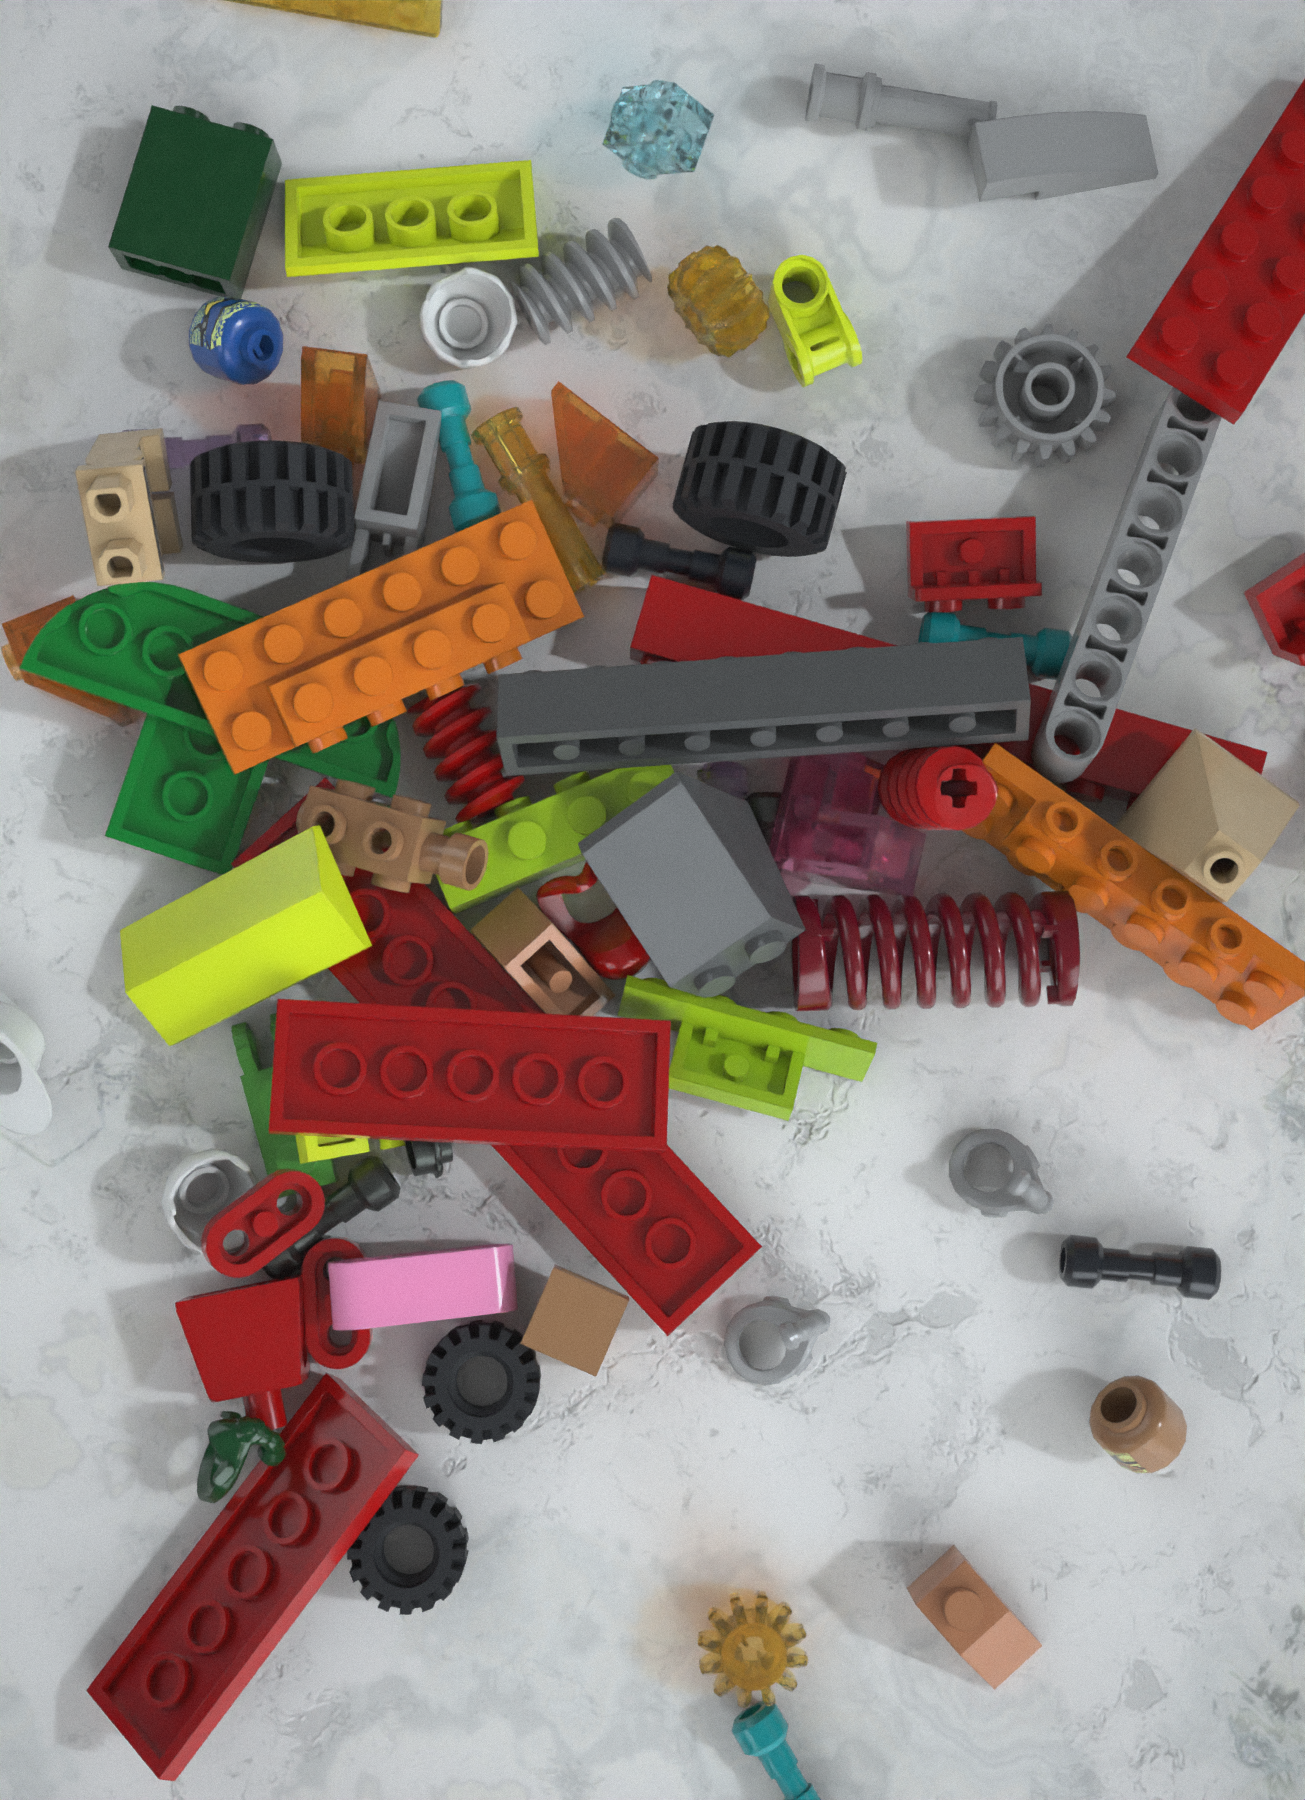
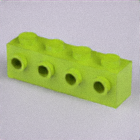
(544, 836)

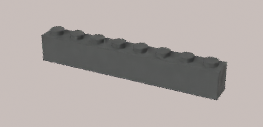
(764, 706)

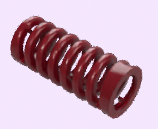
(1047, 916)

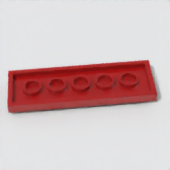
(1240, 285)
(470, 1076)
(250, 1577)

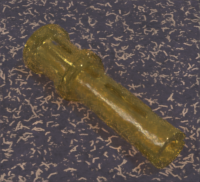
(526, 475)

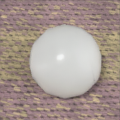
(468, 318)
(200, 1190)

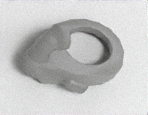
(1023, 1190)
(798, 1332)

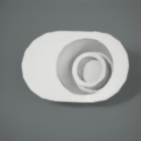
(23, 1098)

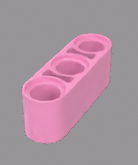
(422, 1286)

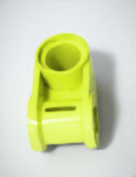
(814, 332)

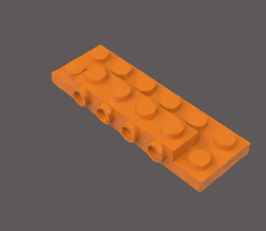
(382, 639)
(1137, 896)

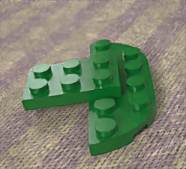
(178, 782)

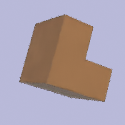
(575, 1320)

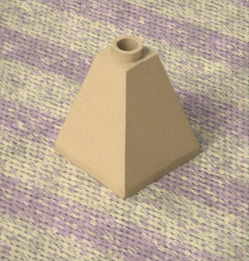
(1208, 816)

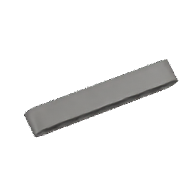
(1115, 601)

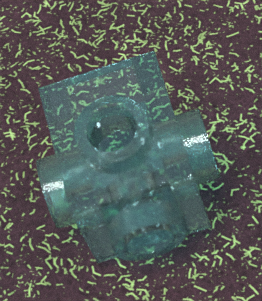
(657, 129)

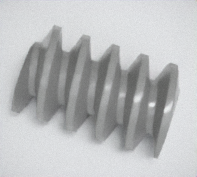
(581, 279)

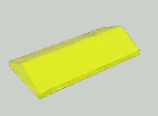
(410, 218)
(241, 938)

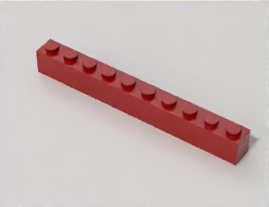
(698, 624)

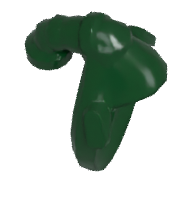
(230, 1444)

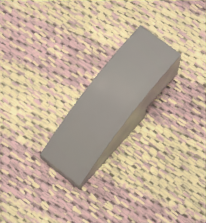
(1060, 153)
(395, 486)

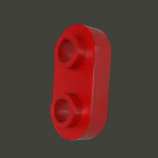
(264, 1227)
(318, 1306)

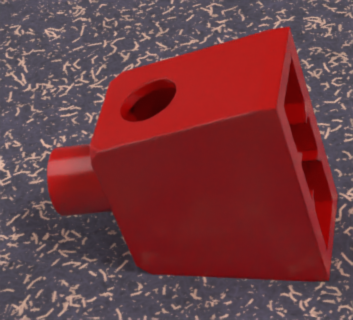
(249, 1343)

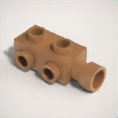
(362, 827)

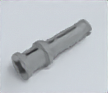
(870, 102)

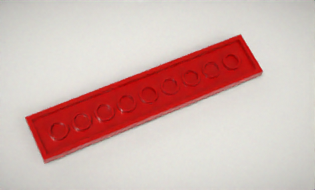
(629, 1208)

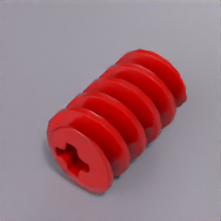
(465, 753)
(937, 788)

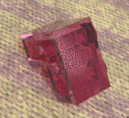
(833, 831)

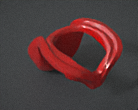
(605, 944)

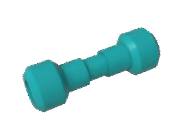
(471, 500)
(1042, 651)
(762, 1734)

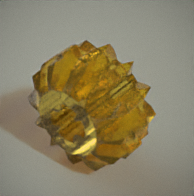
(718, 300)
(727, 1656)

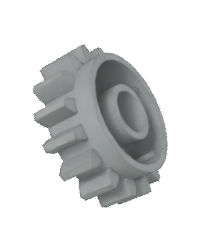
(1054, 363)

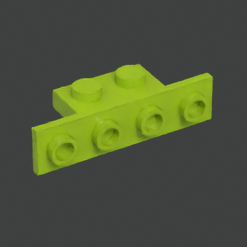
(741, 1052)

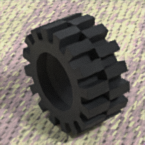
(453, 1409)
(414, 1589)

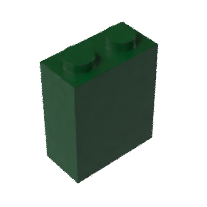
(196, 201)

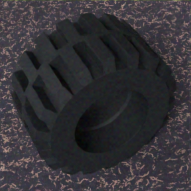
(759, 488)
(271, 501)

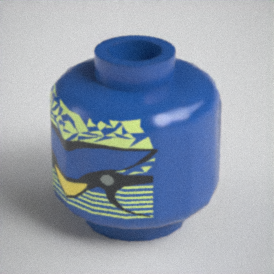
(236, 340)

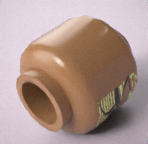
(1138, 1424)

